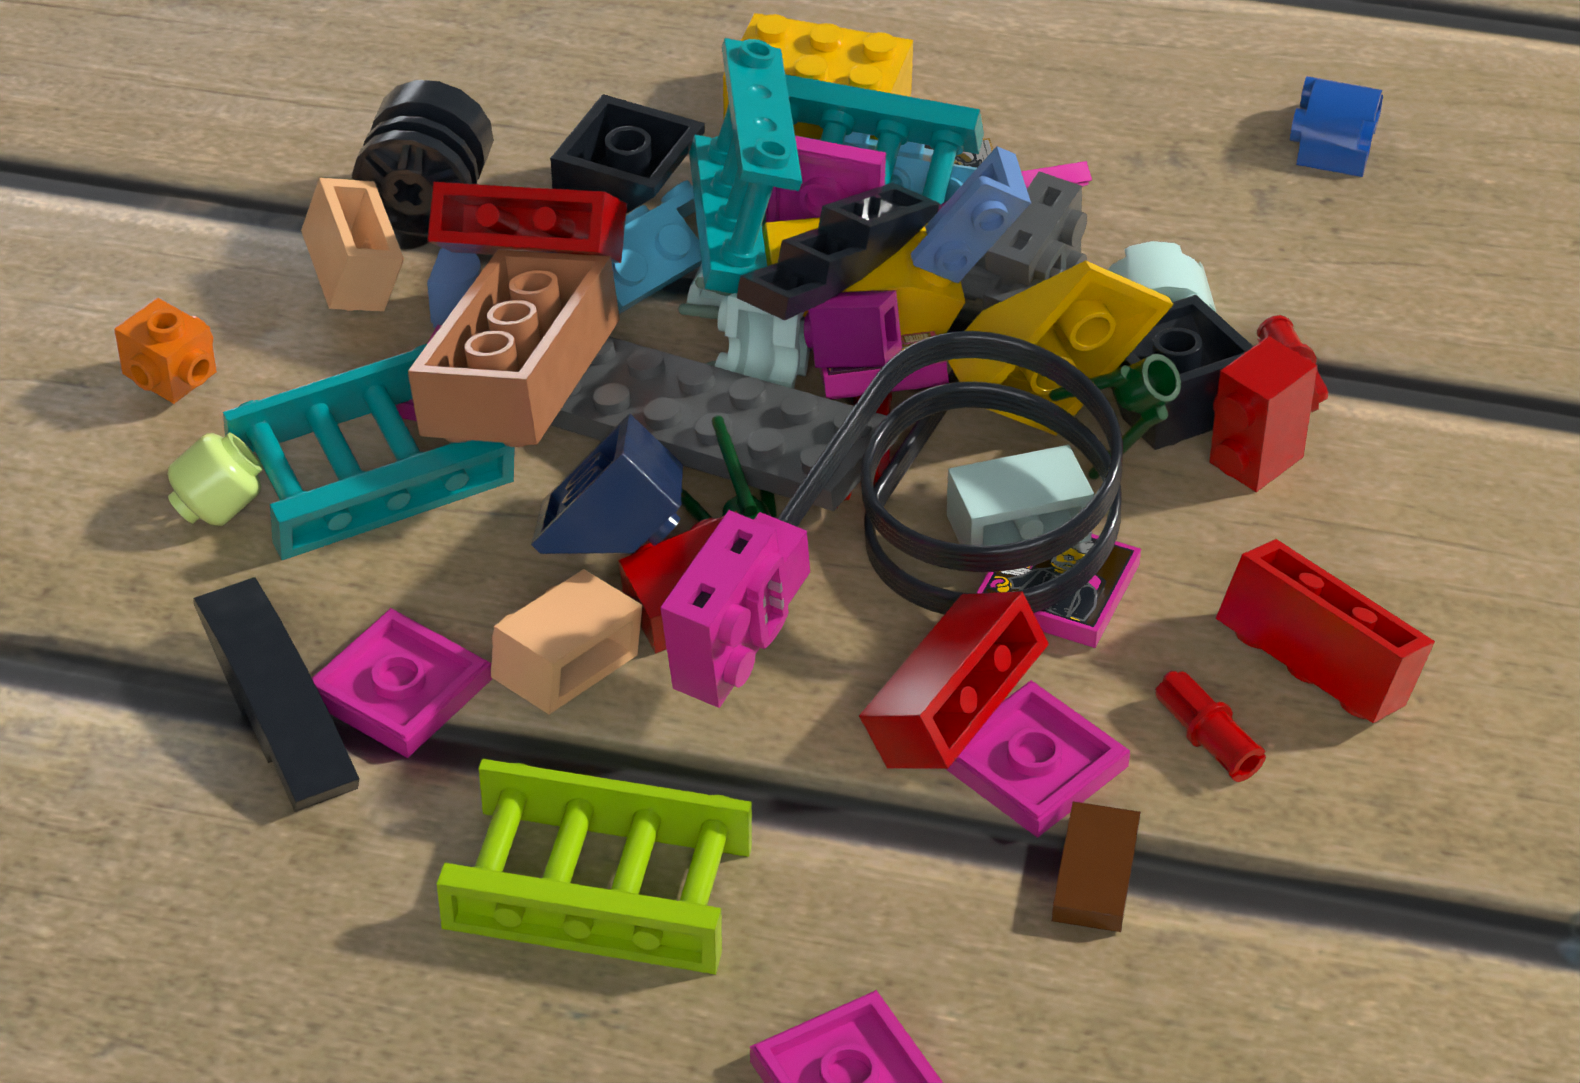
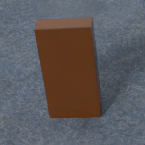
(1096, 866)

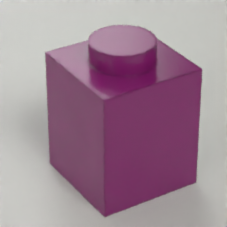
(854, 329)

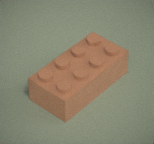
(514, 347)

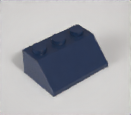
(613, 497)

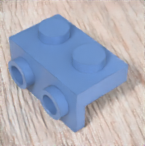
(973, 217)

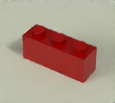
(526, 219)
(1324, 631)
(954, 680)

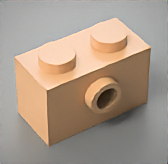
(352, 244)
(565, 641)

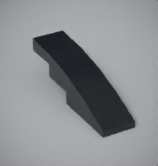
(847, 246)
(276, 693)

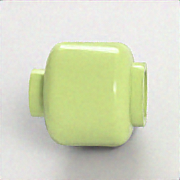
(214, 479)

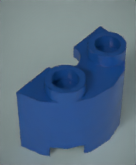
(1336, 125)

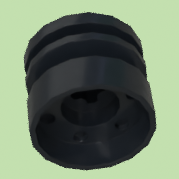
(420, 138)

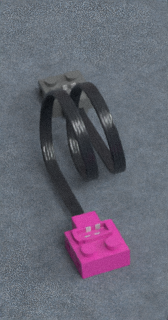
(751, 569)

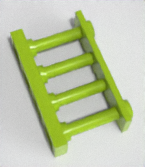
(591, 918)

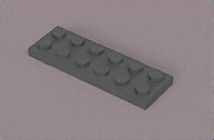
(675, 398)

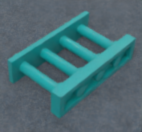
(892, 121)
(743, 164)
(359, 498)

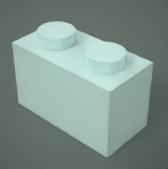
(1016, 496)

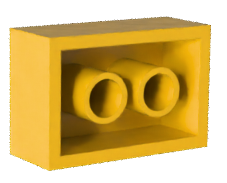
(834, 56)

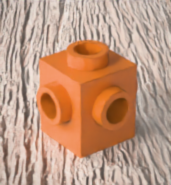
(165, 350)

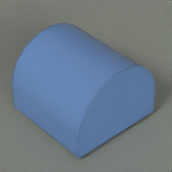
(449, 282)

